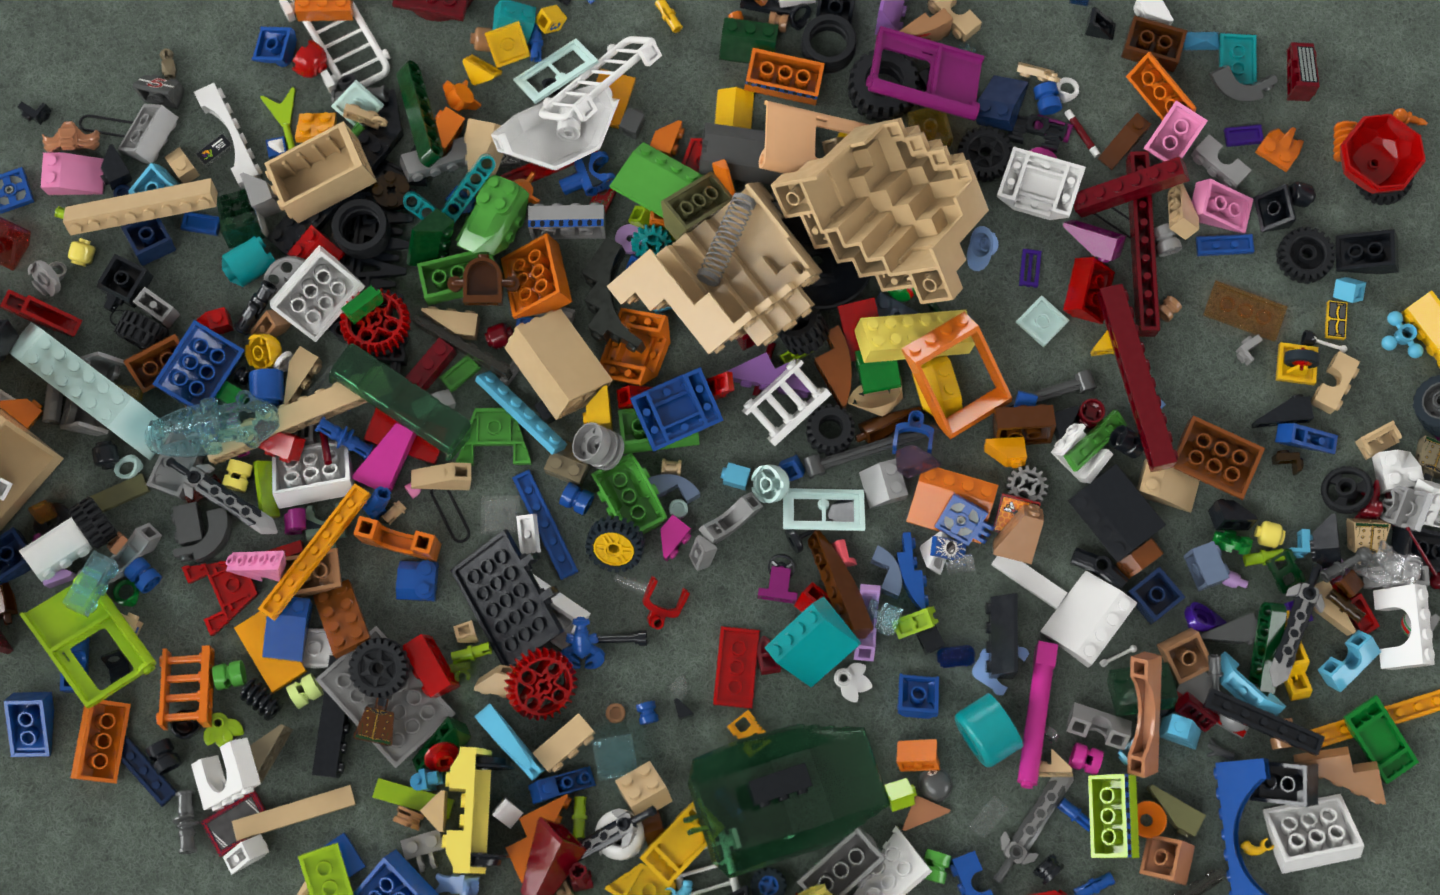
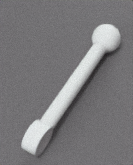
(1104, 662)

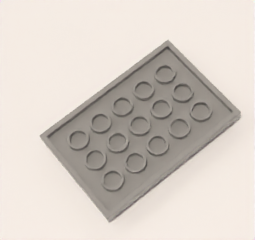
(414, 712)

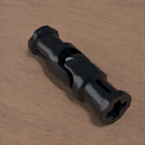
(255, 307)

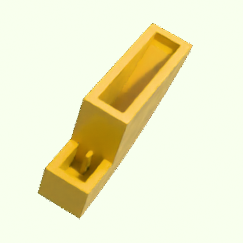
(1298, 684)

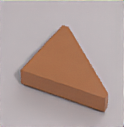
(923, 812)

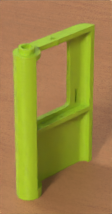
(62, 629)

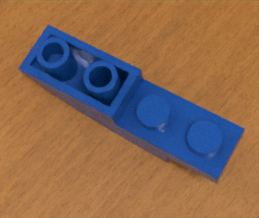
(912, 580)

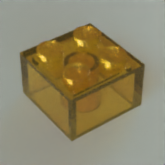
(932, 123)

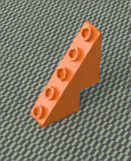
(520, 850)

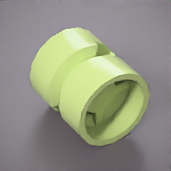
(307, 684)

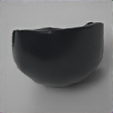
(185, 729)

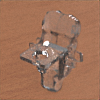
(1390, 567)

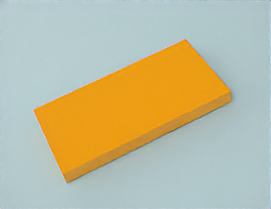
(275, 672)

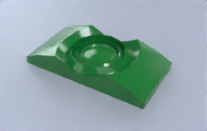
(1380, 739)

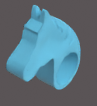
(509, 741)

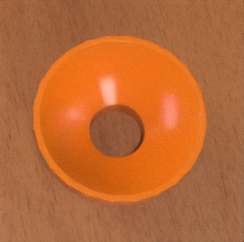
(1158, 818)

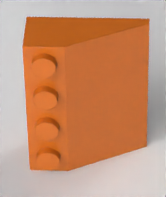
(540, 276)
(936, 489)

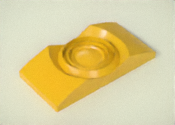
(674, 848)

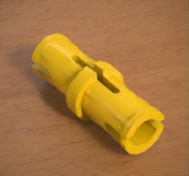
(668, 15)

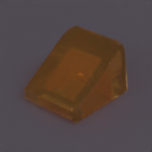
(43, 511)

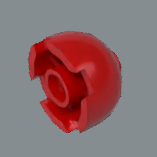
(310, 60)

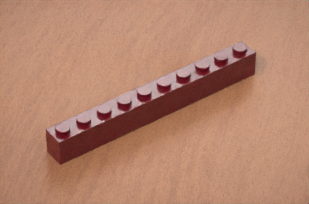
(1143, 254)
(1137, 378)

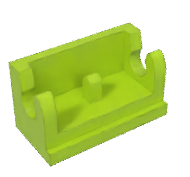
(916, 622)

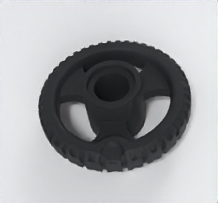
(1340, 504)

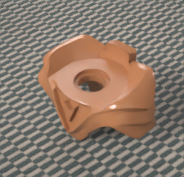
(71, 138)

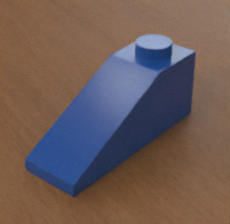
(1306, 438)

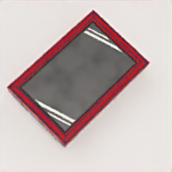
(220, 826)

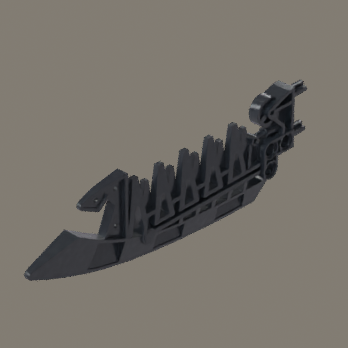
(367, 229)

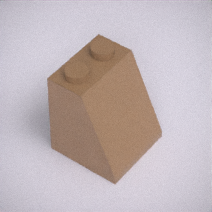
(1020, 535)

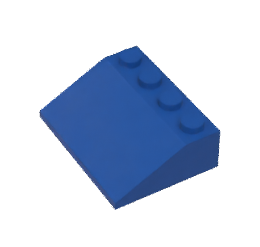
(198, 365)
(394, 877)

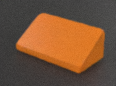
(722, 172)

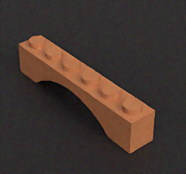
(1144, 751)

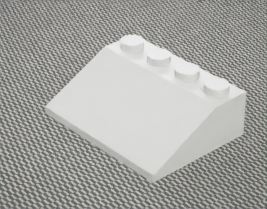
(316, 293)
(310, 478)
(1088, 618)
(1313, 834)

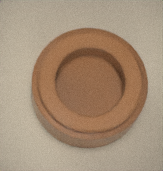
(615, 713)

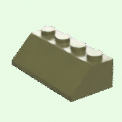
(694, 204)

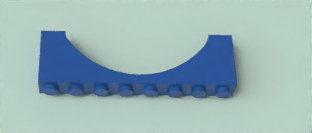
(1235, 786)

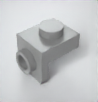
(1243, 351)

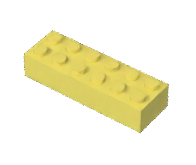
(885, 336)

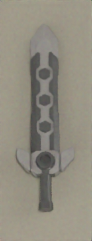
(1032, 826)

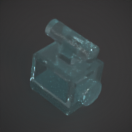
(887, 618)

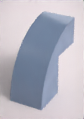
(668, 482)
(893, 580)

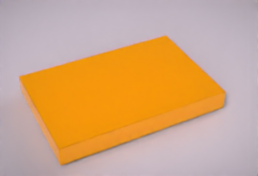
(621, 90)

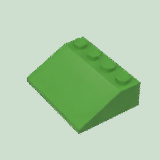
(651, 177)

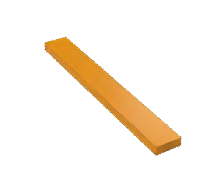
(314, 552)
(1399, 712)

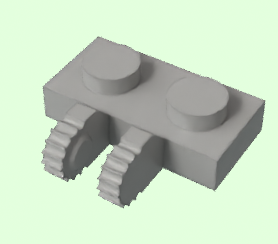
(421, 845)

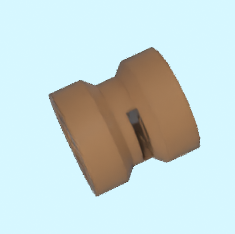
(781, 20)
(1168, 308)

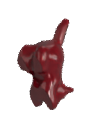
(1374, 508)

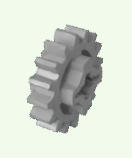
(1024, 478)

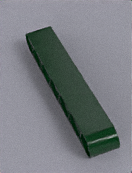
(419, 114)

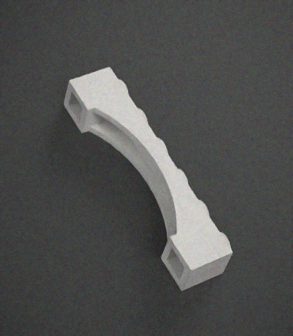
(212, 102)

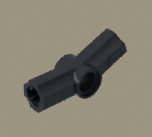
(1089, 562)

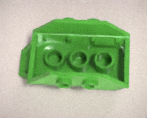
(495, 217)
(630, 494)

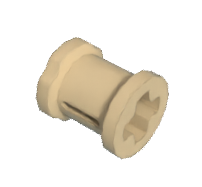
(671, 467)

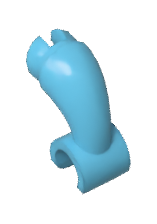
(686, 888)

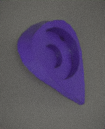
(1202, 618)

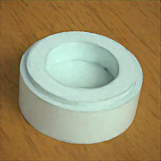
(678, 508)

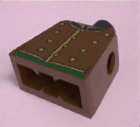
(376, 724)

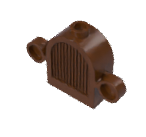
(483, 282)

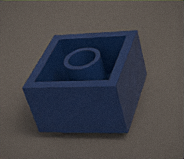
(148, 240)
(1155, 595)

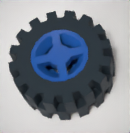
(768, 882)

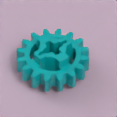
(651, 239)

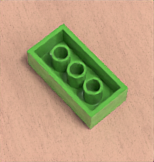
(436, 273)

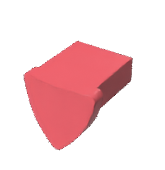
(841, 549)

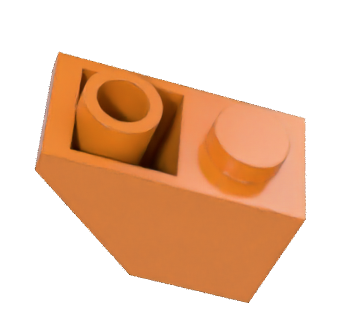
(666, 138)

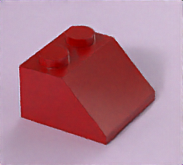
(310, 241)

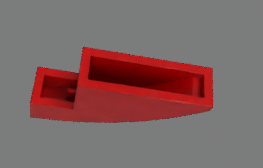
(40, 313)

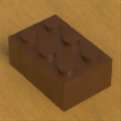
(1158, 38)

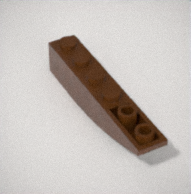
(840, 586)

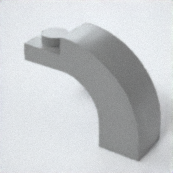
(732, 519)

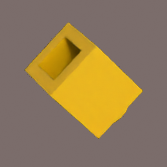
(550, 19)

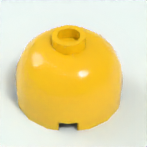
(262, 351)

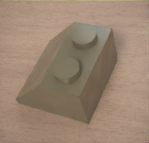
(566, 466)

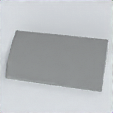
(168, 479)

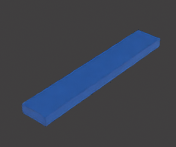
(547, 528)

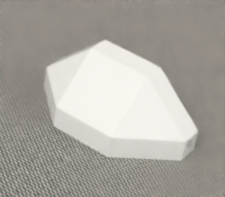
(536, 139)

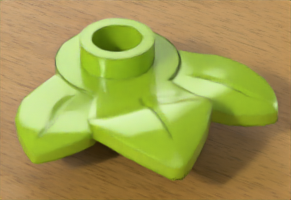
(223, 733)

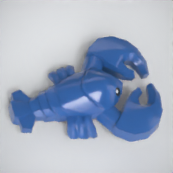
(582, 646)

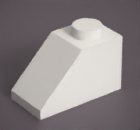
(1153, 10)
(246, 853)

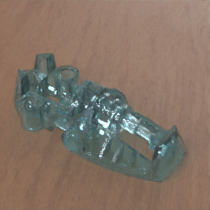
(205, 426)

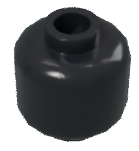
(1302, 194)
(105, 455)

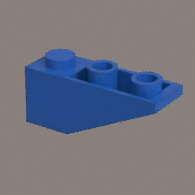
(561, 784)

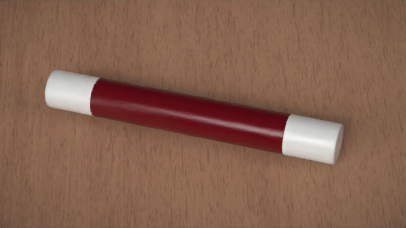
(1082, 133)

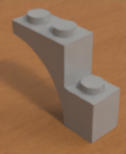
(140, 543)

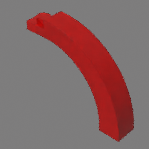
(719, 386)

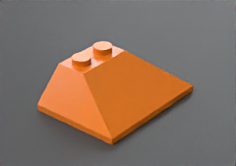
(638, 367)

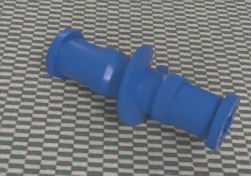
(344, 438)

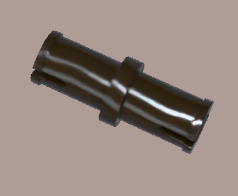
(1345, 605)

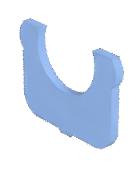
(980, 673)

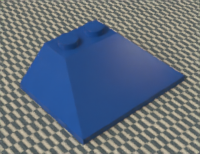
(676, 409)

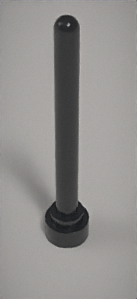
(638, 637)

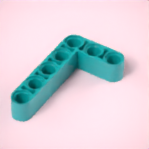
(455, 198)

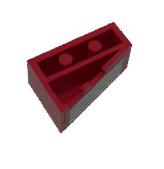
(1301, 72)

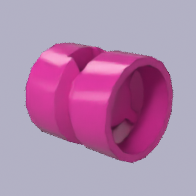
(1079, 756)

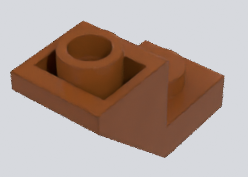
(1140, 558)

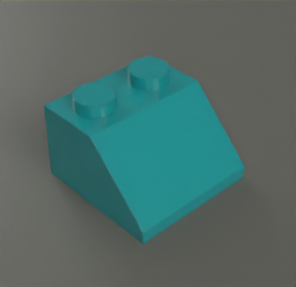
(510, 12)

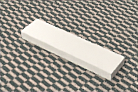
(1030, 580)

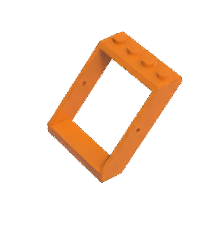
(936, 343)

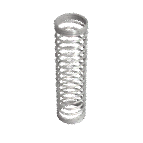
(738, 202)

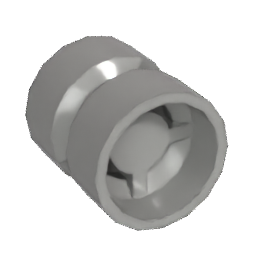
(1166, 240)

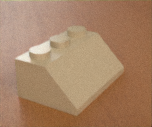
(564, 744)

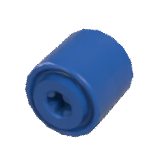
(267, 385)

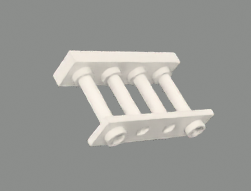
(804, 408)

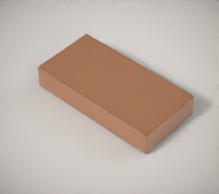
(117, 543)

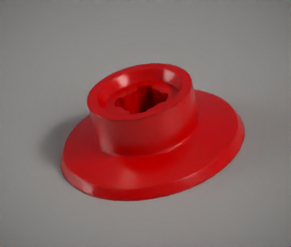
(441, 756)

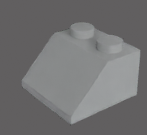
(260, 195)
(883, 484)

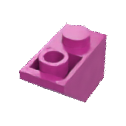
(673, 535)

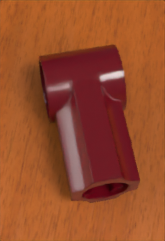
(580, 877)

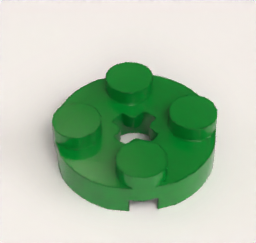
(1230, 541)

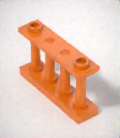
(203, 696)

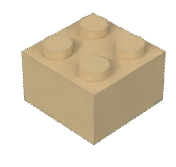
(643, 789)

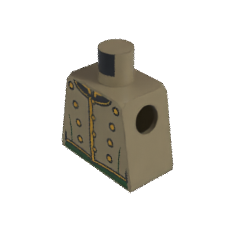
(1429, 457)

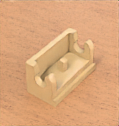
(1379, 440)

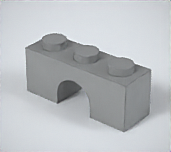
(1207, 155)
(1113, 728)

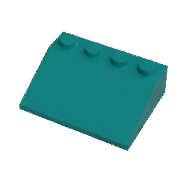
(813, 643)

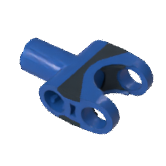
(588, 176)

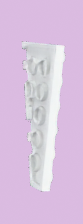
(897, 872)

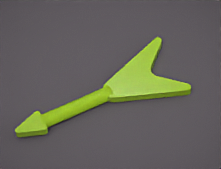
(283, 114)

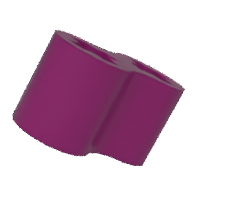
(295, 521)

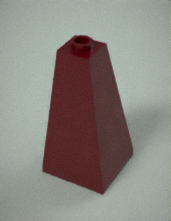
(550, 858)

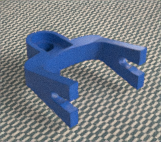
(913, 426)

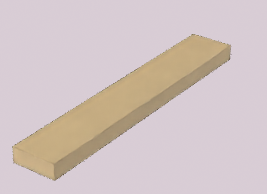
(293, 813)

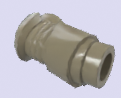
(168, 65)

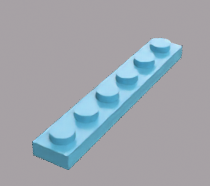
(521, 412)

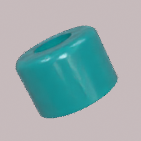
(988, 730)

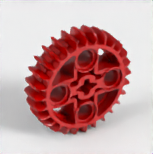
(379, 328)
(533, 687)

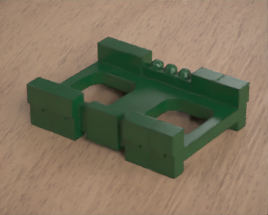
(1291, 566)

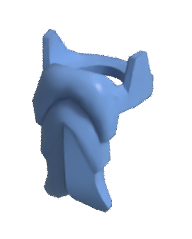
(458, 884)

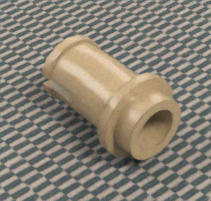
(396, 510)

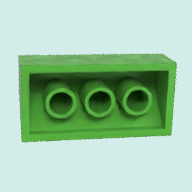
(635, 437)

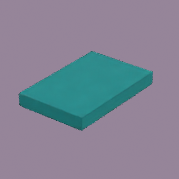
(1240, 54)

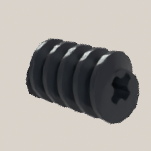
(260, 700)

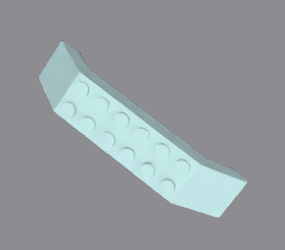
(85, 386)

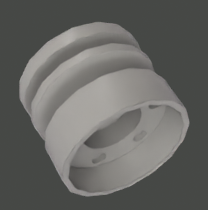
(598, 446)

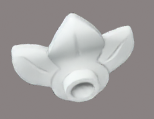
(855, 682)

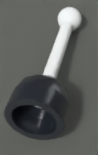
(1310, 338)

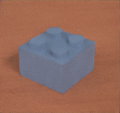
(1206, 566)

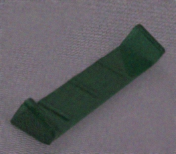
(401, 400)

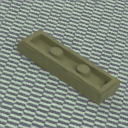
(121, 493)

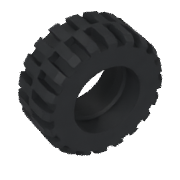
(877, 106)

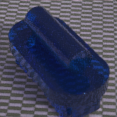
(956, 656)

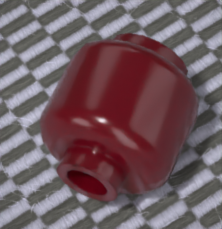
(498, 335)

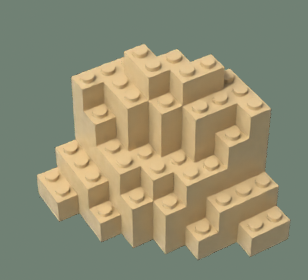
(889, 207)
(757, 291)

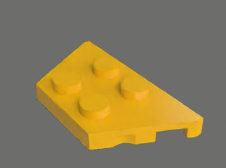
(639, 881)

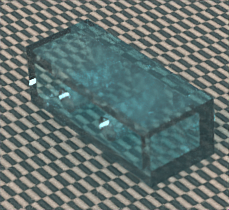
(91, 584)

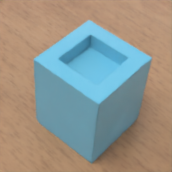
(1349, 289)

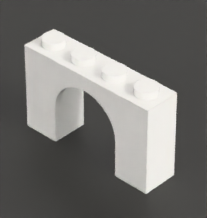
(1418, 648)
(241, 775)

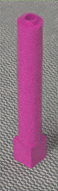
(1043, 666)

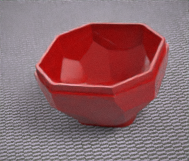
(1389, 145)

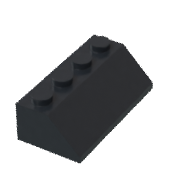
(1002, 636)

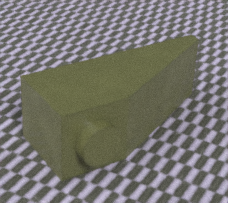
(1180, 815)

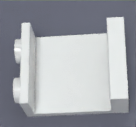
(1091, 469)

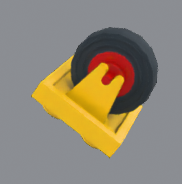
(1297, 363)

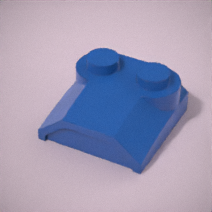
(275, 45)
(417, 580)
(918, 696)

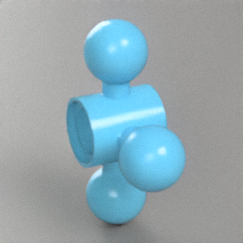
(1390, 342)

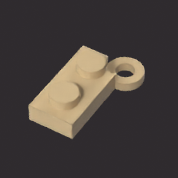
(364, 117)

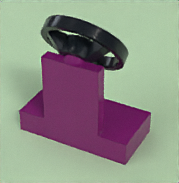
(779, 581)

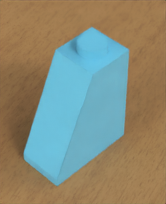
(1180, 730)

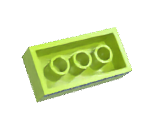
(1113, 816)

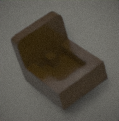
(1285, 457)

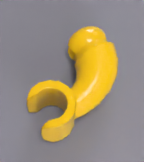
(1253, 850)

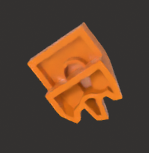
(1280, 148)

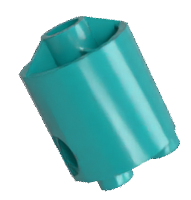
(246, 262)

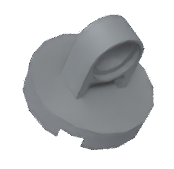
(45, 278)

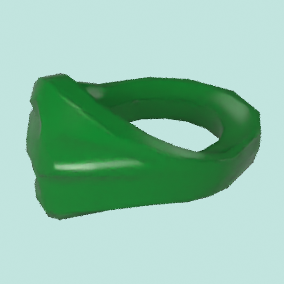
(131, 601)

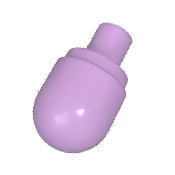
(1235, 580)

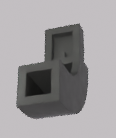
(1227, 84)
(215, 540)

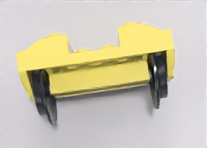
(472, 775)

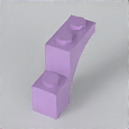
(867, 649)

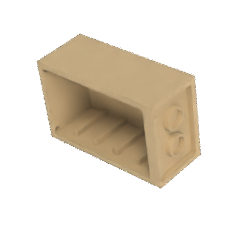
(319, 172)
(557, 363)

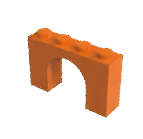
(419, 545)

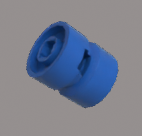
(1048, 101)
(574, 497)
(142, 574)

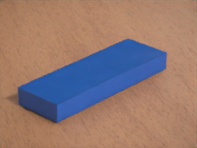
(1224, 245)

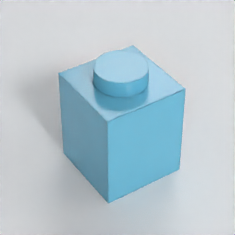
(735, 476)

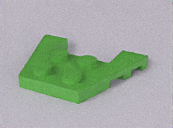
(494, 428)

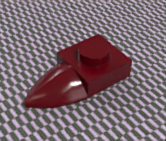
(766, 662)

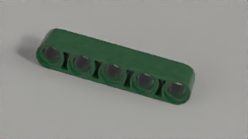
(1267, 640)

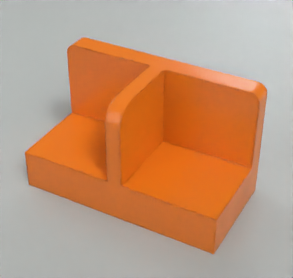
(917, 755)

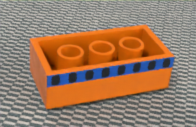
(784, 76)

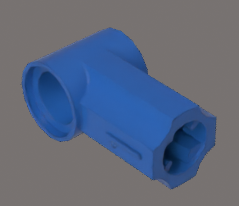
(377, 502)

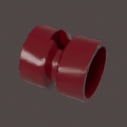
(1090, 413)

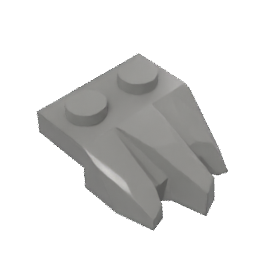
(1407, 508)

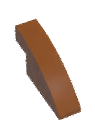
(836, 367)

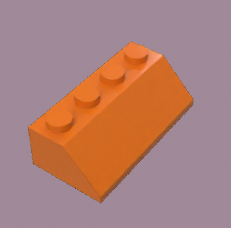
(1157, 86)
(101, 742)

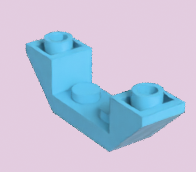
(1244, 690)

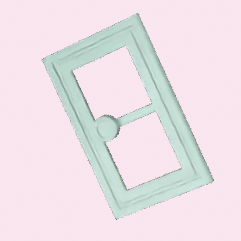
(561, 78)
(823, 504)

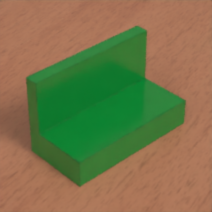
(363, 304)

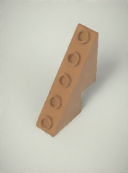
(1337, 767)

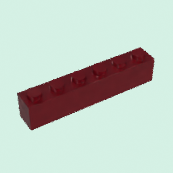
(1131, 187)

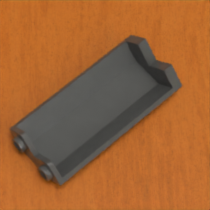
(739, 148)

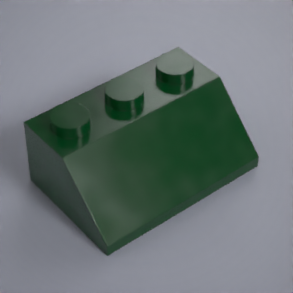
(743, 35)
(430, 238)

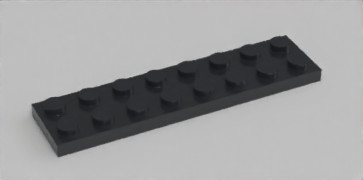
(289, 231)

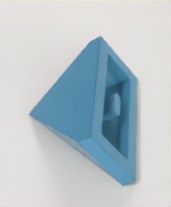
(1201, 41)

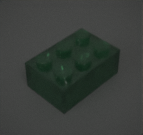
(1124, 692)

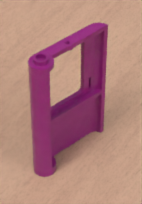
(951, 78)

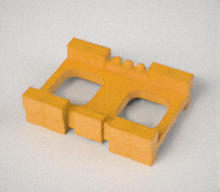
(754, 727)

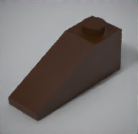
(1125, 141)

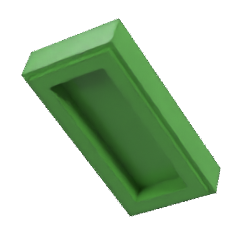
(459, 373)

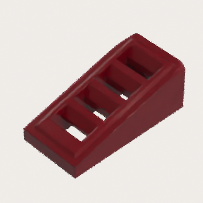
(1187, 703)

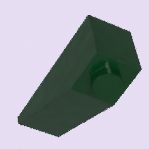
(449, 731)

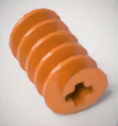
(1341, 130)

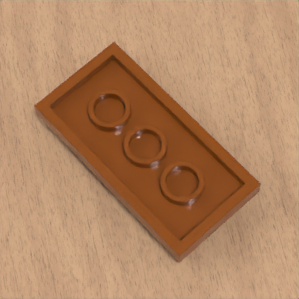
(342, 619)

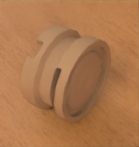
(405, 818)

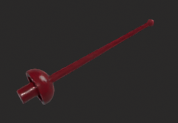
(1435, 578)

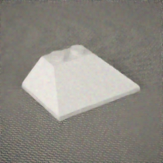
(1040, 184)

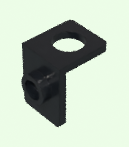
(116, 669)

